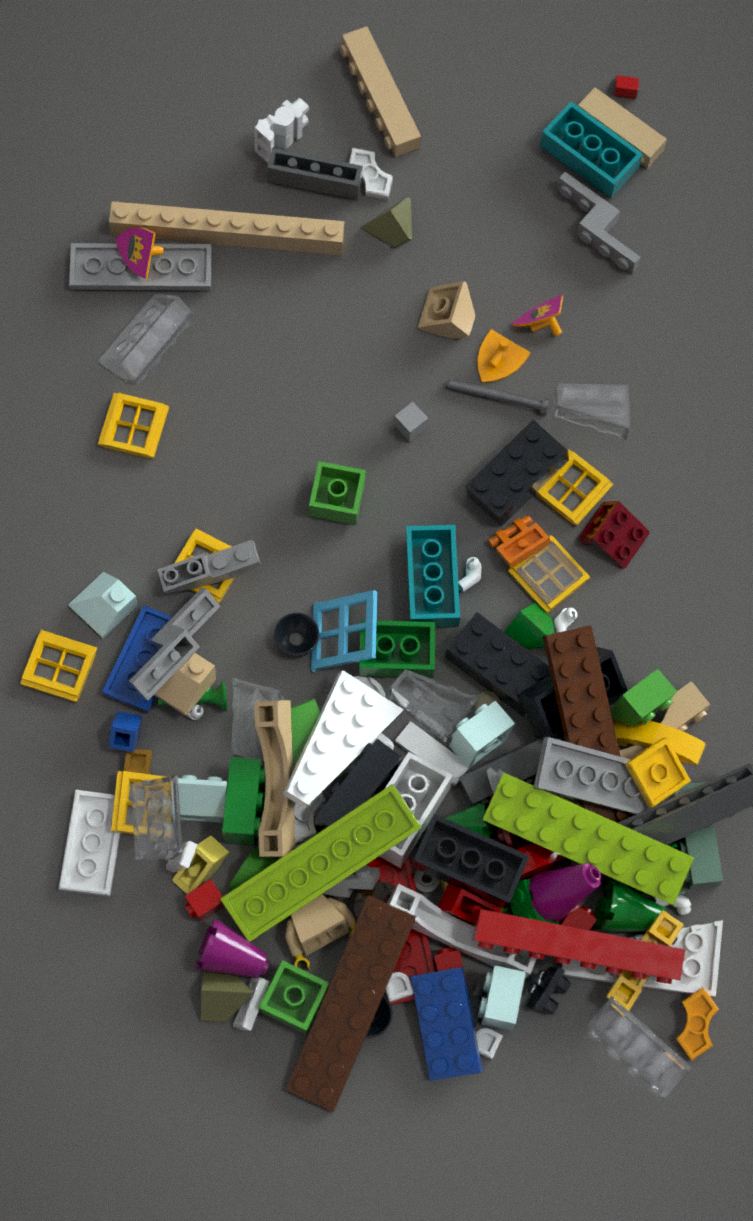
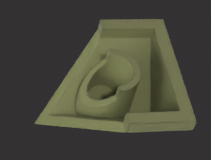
(393, 224)
(222, 996)

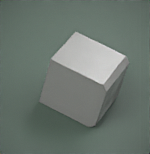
(411, 421)

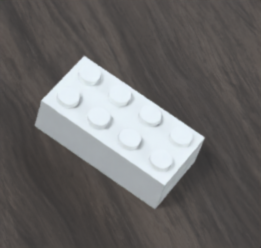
(423, 790)

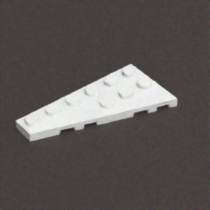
(345, 725)
(699, 965)

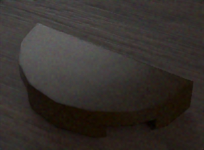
(380, 891)

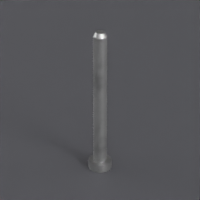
(499, 395)

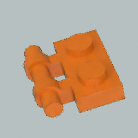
(521, 546)

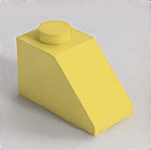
(205, 862)

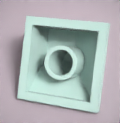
(104, 604)

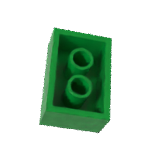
(400, 647)
(243, 801)

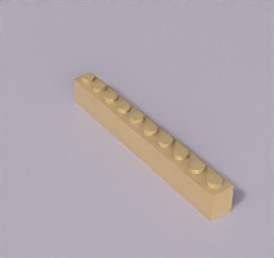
(230, 228)

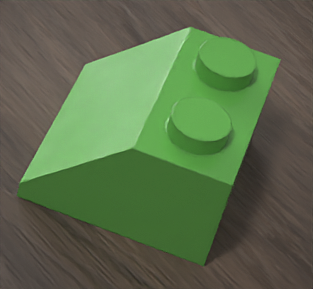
(643, 700)

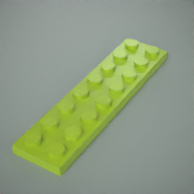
(588, 838)
(321, 862)

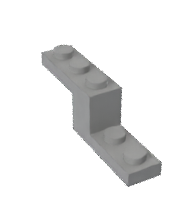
(598, 223)
(174, 644)

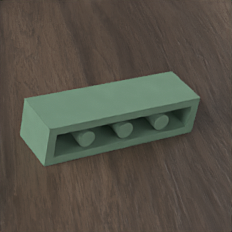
(703, 846)

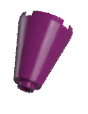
(562, 889)
(230, 953)

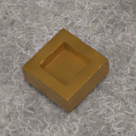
(138, 761)

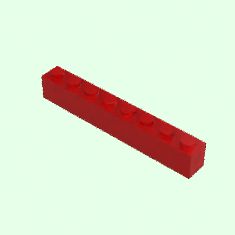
(579, 945)

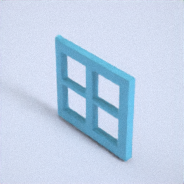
(342, 631)

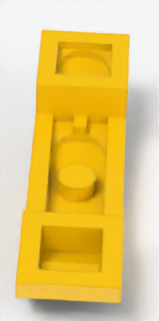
(687, 747)
(661, 931)

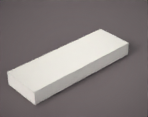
(427, 748)

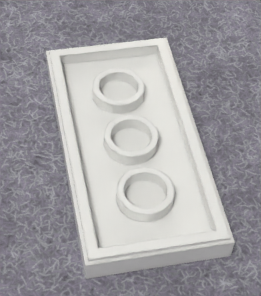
(90, 846)

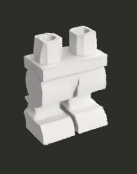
(281, 128)

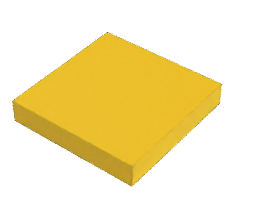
(657, 772)

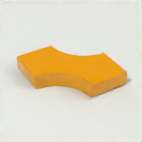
(699, 1011)

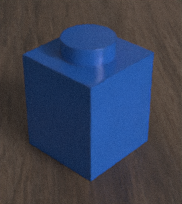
(125, 731)

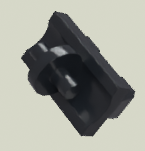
(543, 986)

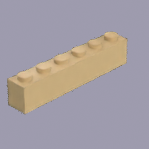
(381, 92)

